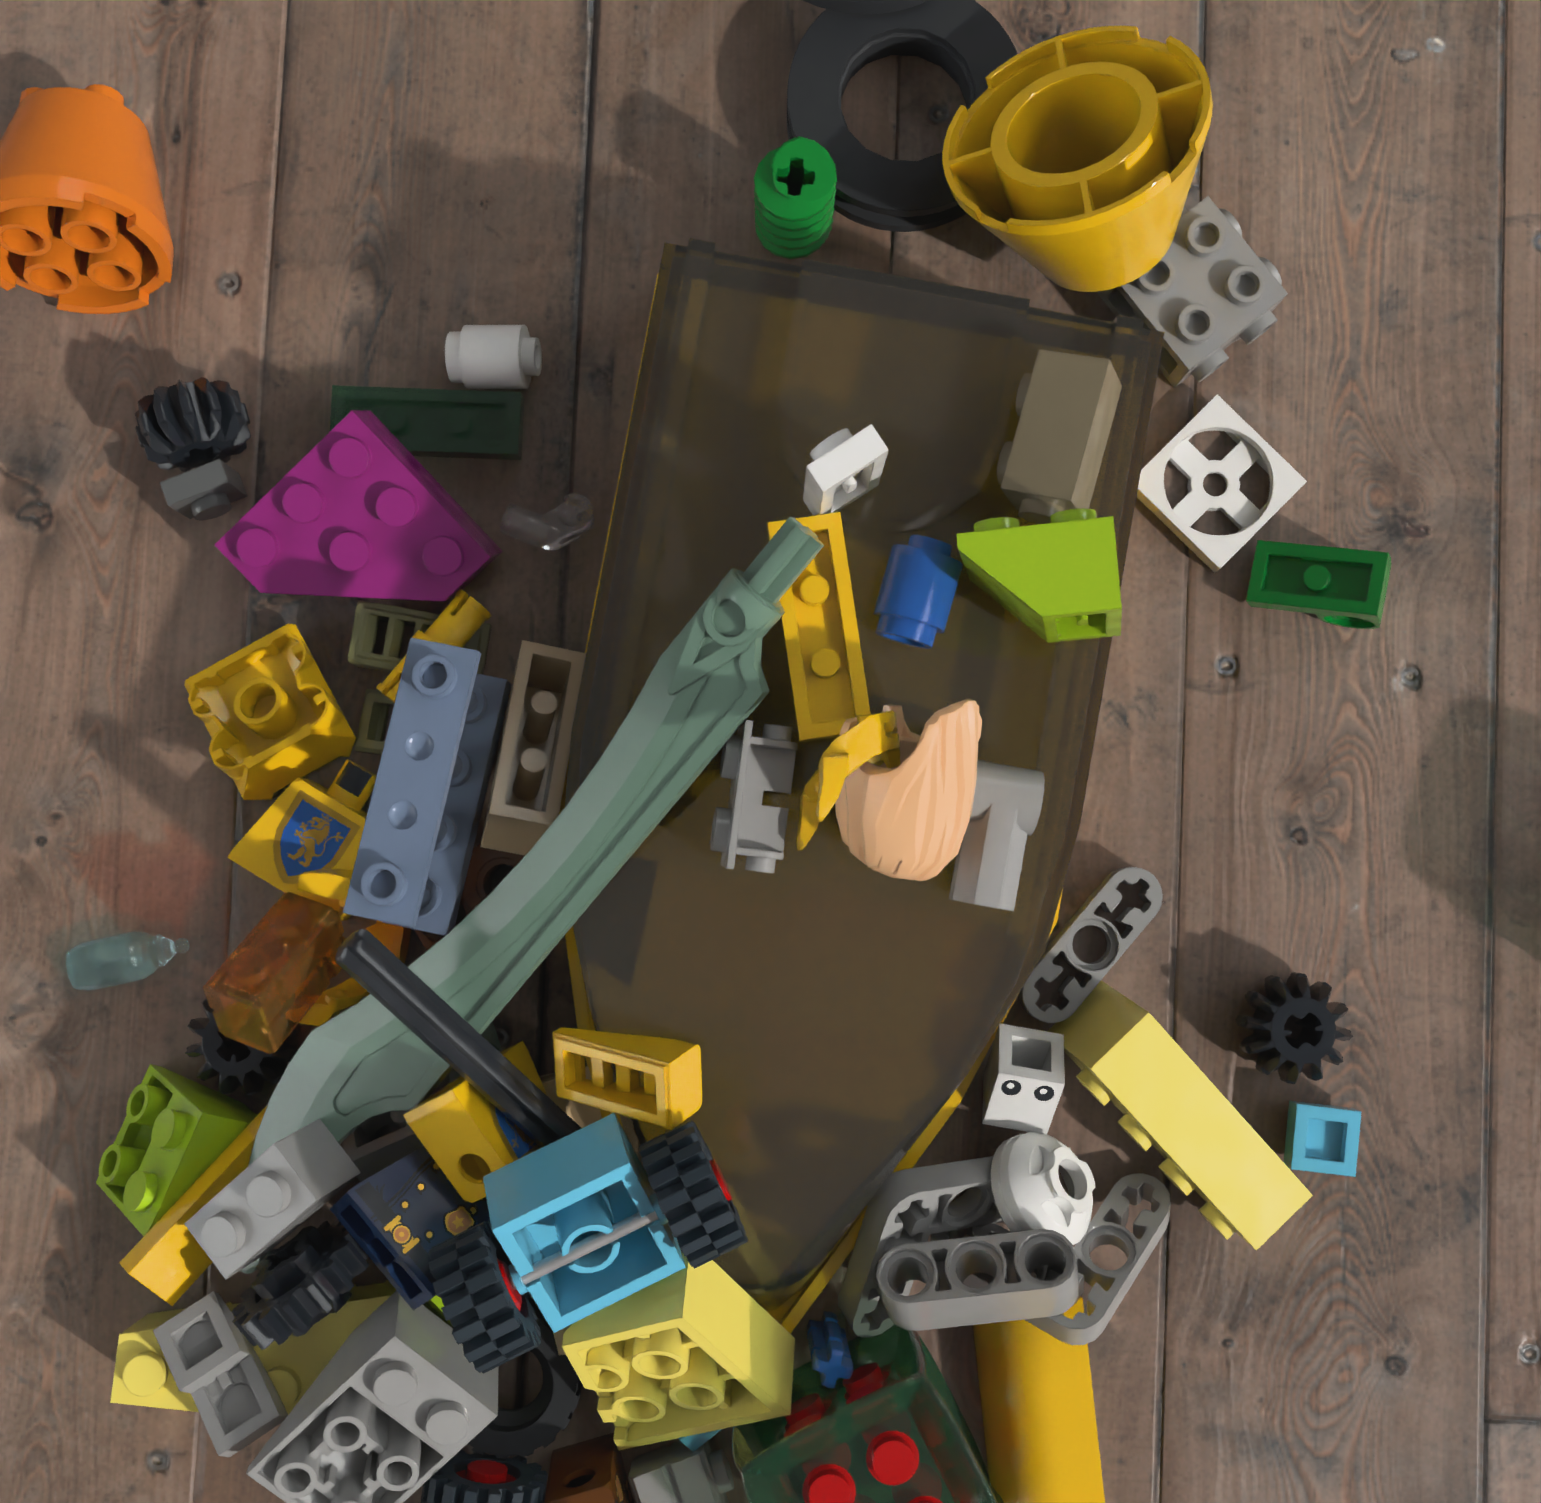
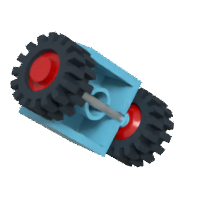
(579, 1234)

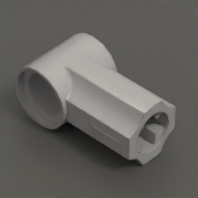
(994, 843)

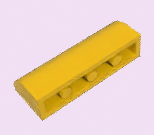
(1038, 1414)

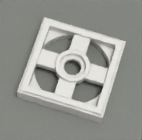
(1250, 448)

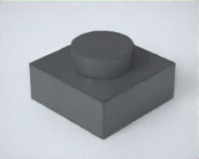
(204, 491)

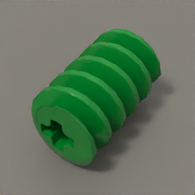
(795, 198)

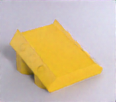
(269, 714)

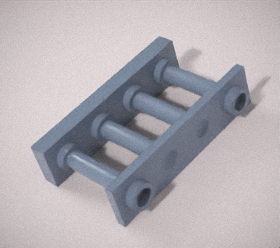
(428, 790)

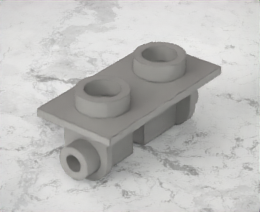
(746, 824)

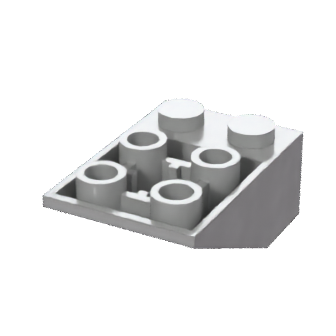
(380, 1414)

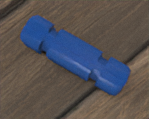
(829, 1349)

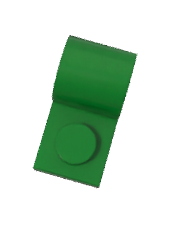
(1332, 582)

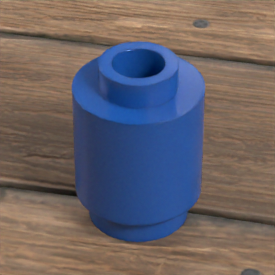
(917, 591)

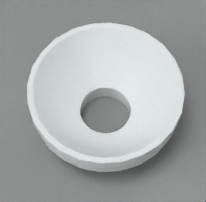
(1030, 1190)

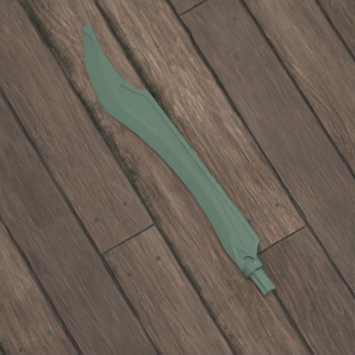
(680, 721)

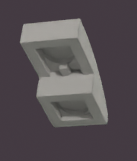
(221, 1374)

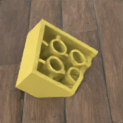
(683, 1358)

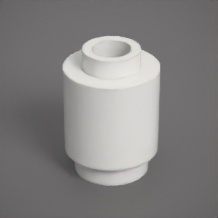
(492, 356)

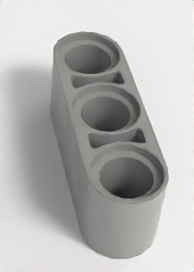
(948, 1262)

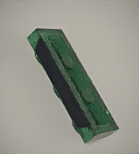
(441, 419)

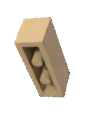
(533, 747)

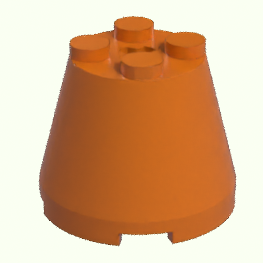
(82, 202)

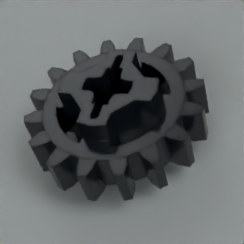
(300, 1284)

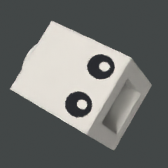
(1023, 1079)

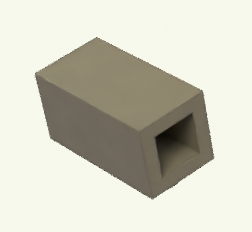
(1060, 434)

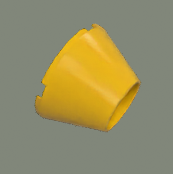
(1084, 153)

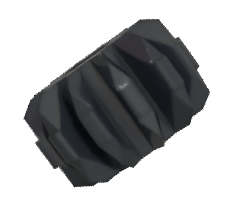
(192, 424)
(1317, 1022)
(235, 1066)

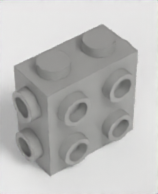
(1202, 294)

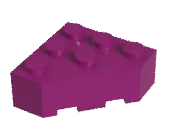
(359, 524)

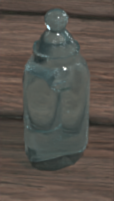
(119, 959)

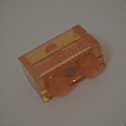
(276, 972)

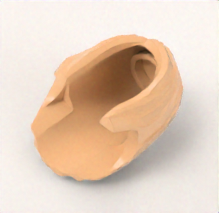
(915, 814)

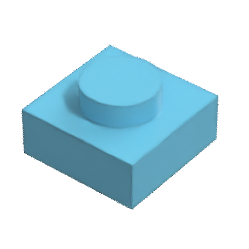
(1322, 1138)

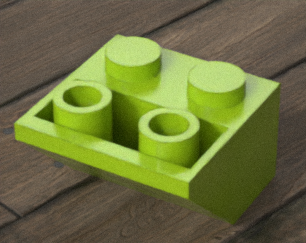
(1050, 575)
(167, 1143)

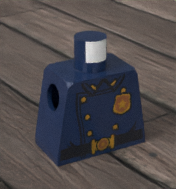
(402, 1216)

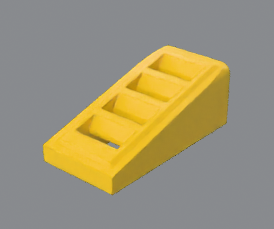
(669, 1067)

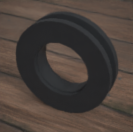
(835, 47)

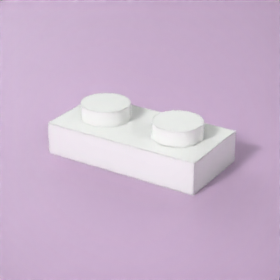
(843, 469)

